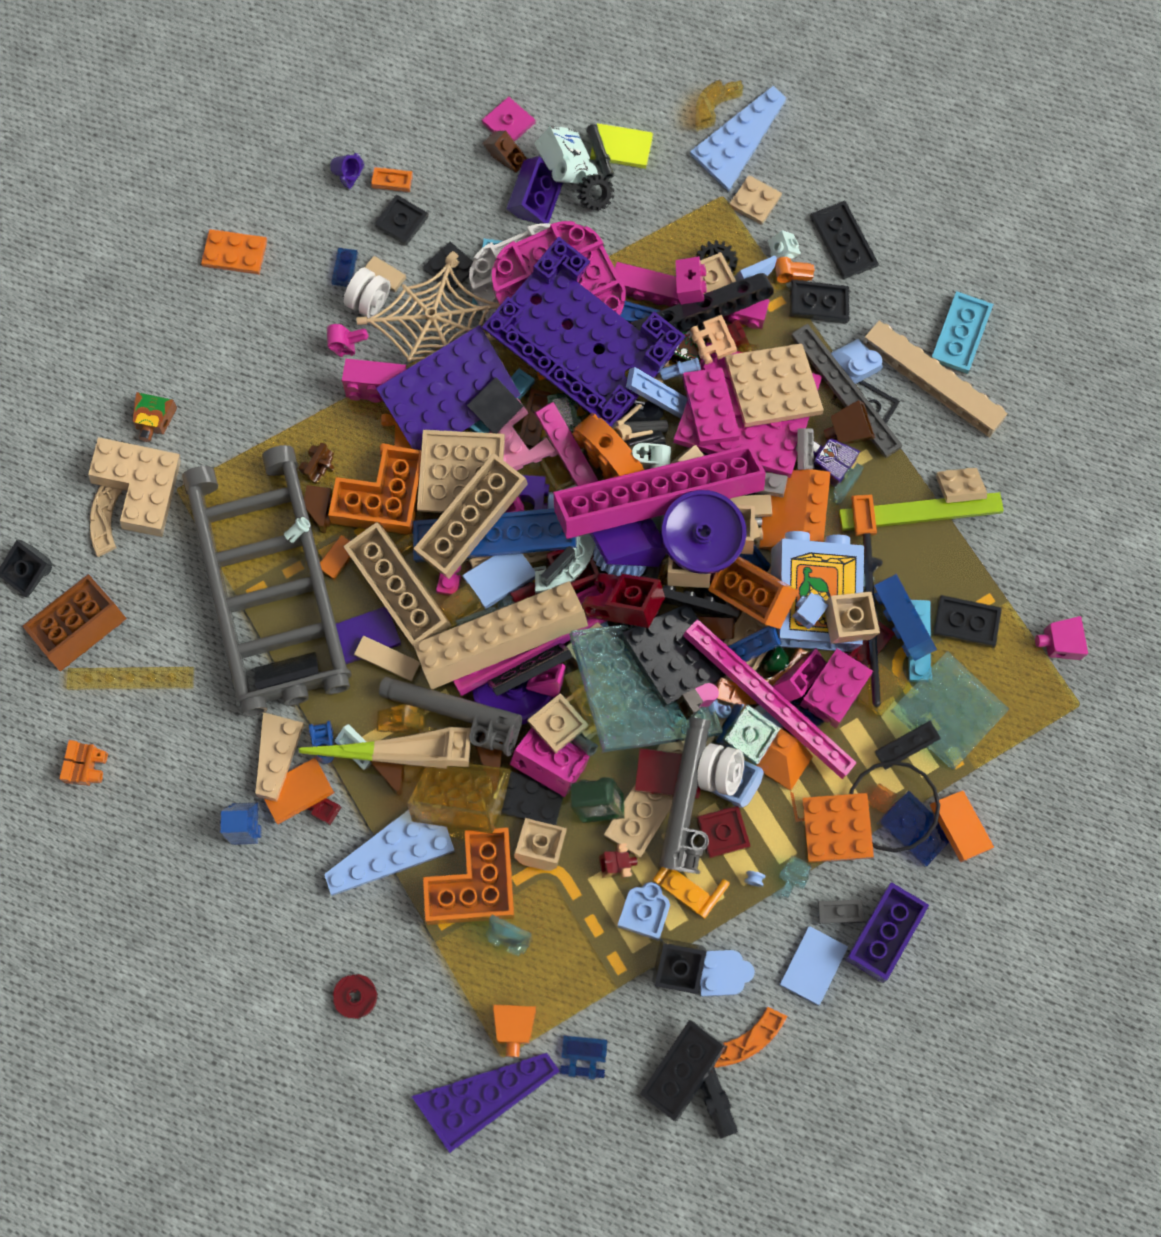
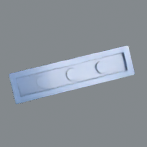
(656, 392)

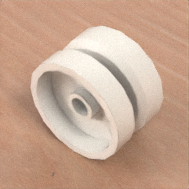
(366, 292)
(720, 769)

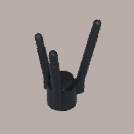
(654, 438)

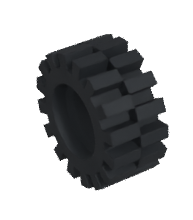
(585, 187)

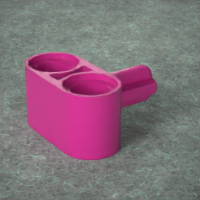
(342, 340)

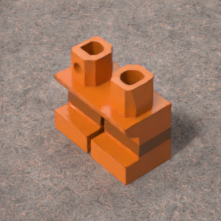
(81, 762)

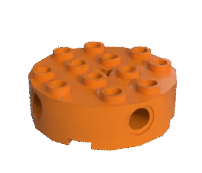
(605, 448)

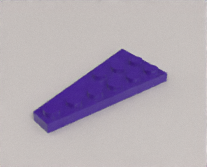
(475, 1102)

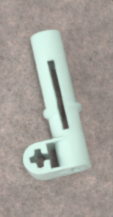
(659, 457)

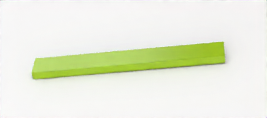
(927, 511)

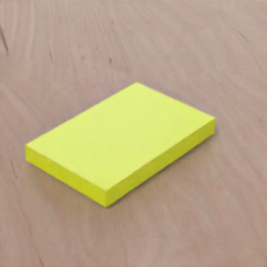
(625, 145)

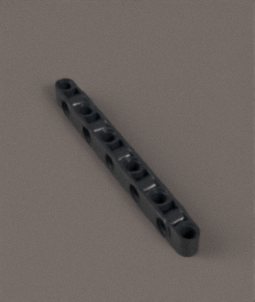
(716, 302)

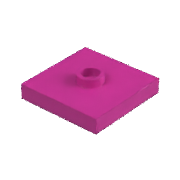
(509, 117)

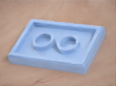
(499, 577)
(813, 965)

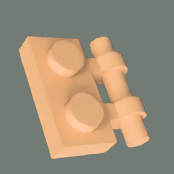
(719, 336)

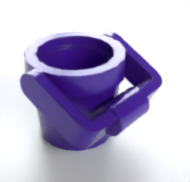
(347, 168)

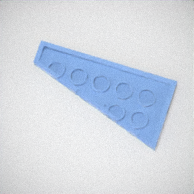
(734, 143)
(388, 852)

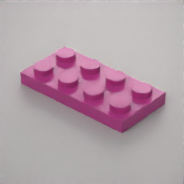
(711, 406)

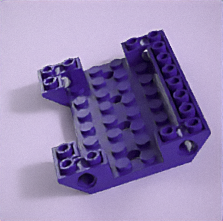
(568, 355)

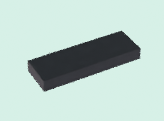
(908, 744)

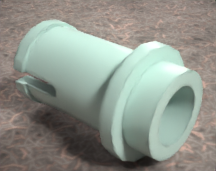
(302, 525)

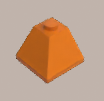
(785, 760)

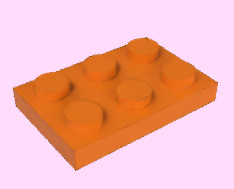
(234, 251)

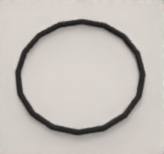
(935, 796)

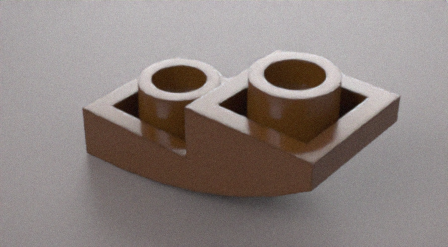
(720, 626)

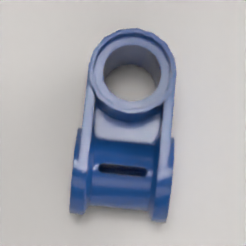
(322, 736)

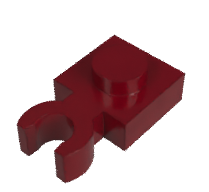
(325, 810)

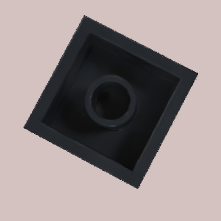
(679, 966)

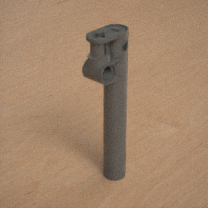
(494, 722)
(678, 846)

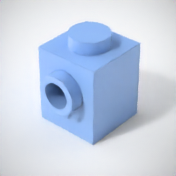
(809, 609)

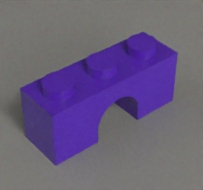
(535, 492)

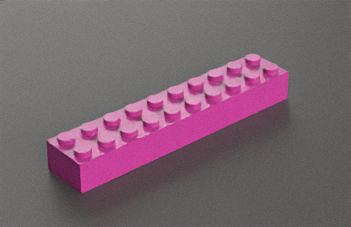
(653, 490)

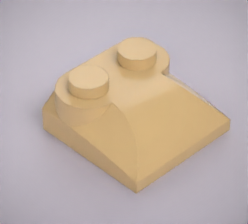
(540, 845)

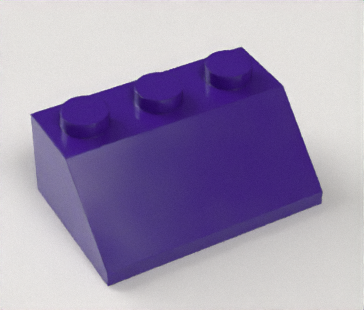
(534, 192)

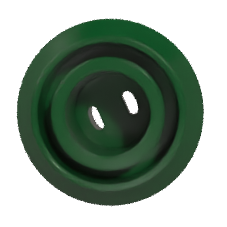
(775, 660)

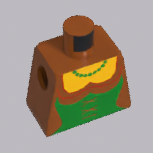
(152, 415)

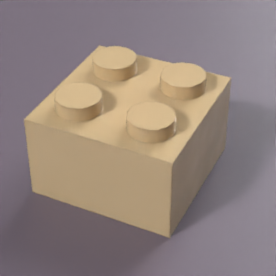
(851, 617)

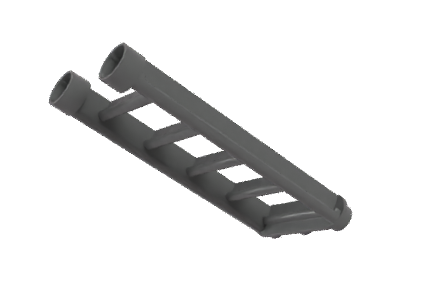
(203, 481)

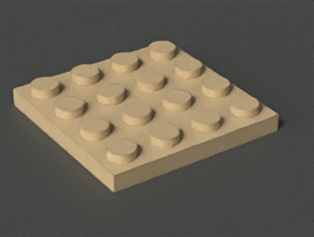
(773, 385)
(450, 463)

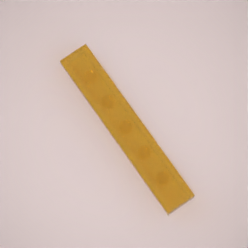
(130, 678)

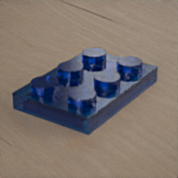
(908, 822)

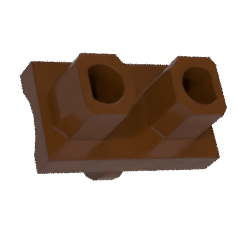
(320, 463)

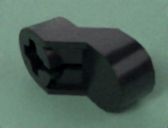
(648, 412)

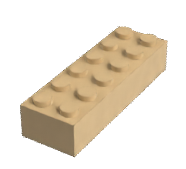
(471, 516)
(396, 584)

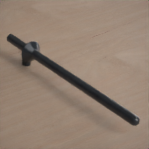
(871, 564)

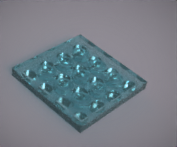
(956, 706)

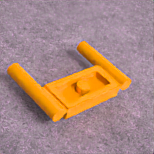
(689, 892)

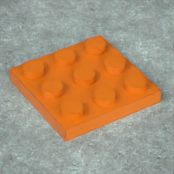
(838, 828)

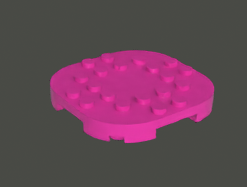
(517, 260)

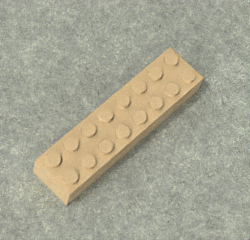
(500, 635)

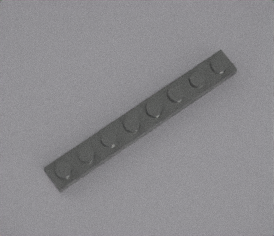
(844, 387)

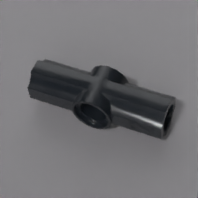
(718, 1105)

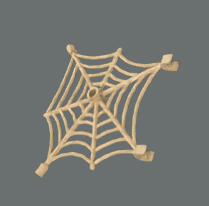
(431, 313)

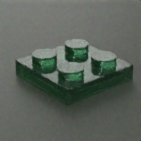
(751, 734)

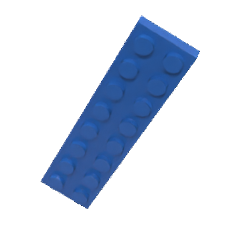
(512, 534)

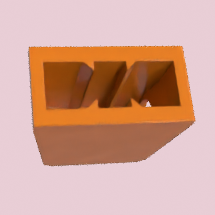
(514, 1026)

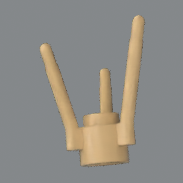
(625, 431)

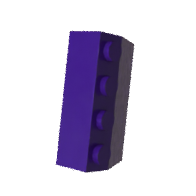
(631, 544)

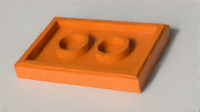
(300, 790)
(962, 826)

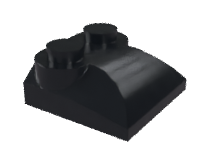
(24, 567)

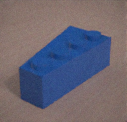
(905, 617)

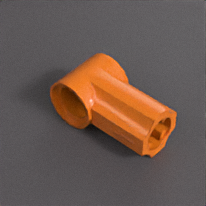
(788, 270)

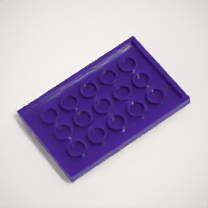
(441, 385)

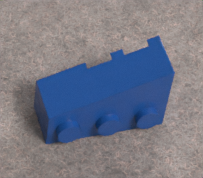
(240, 823)

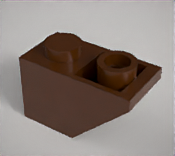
(504, 150)
(317, 505)

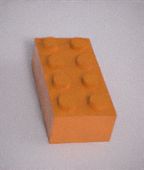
(754, 592)

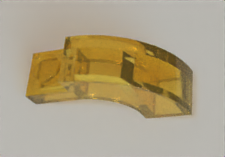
(712, 97)

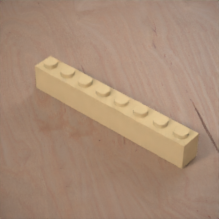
(935, 379)

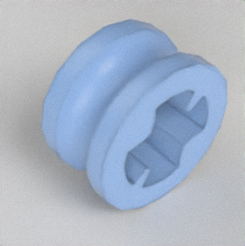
(754, 878)

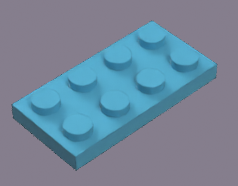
(962, 332)

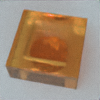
(882, 798)

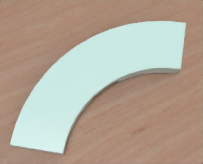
(583, 555)

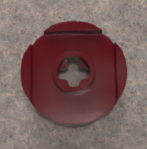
(353, 984)

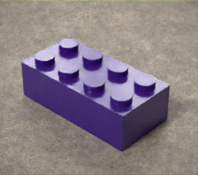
(887, 932)

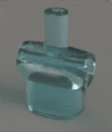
(794, 874)

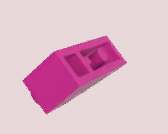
(800, 676)

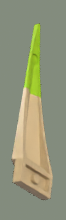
(429, 749)

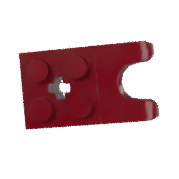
(625, 599)

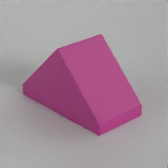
(548, 681)

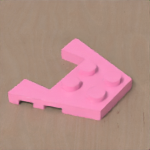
(516, 452)

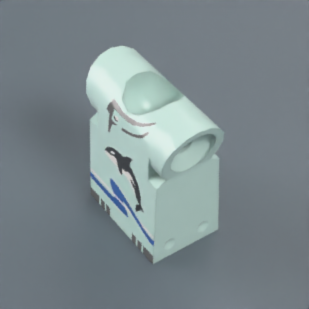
(565, 155)

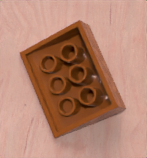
(74, 622)

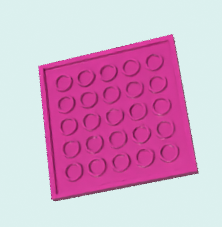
(771, 442)

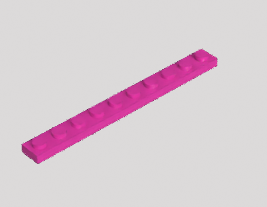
(769, 699)

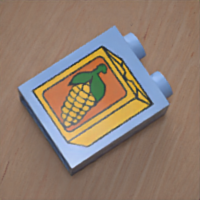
(818, 568)

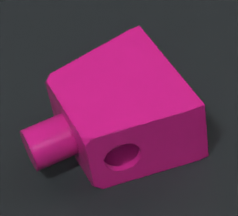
(1064, 639)

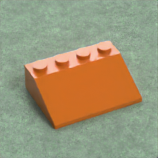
(800, 509)

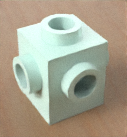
(784, 245)

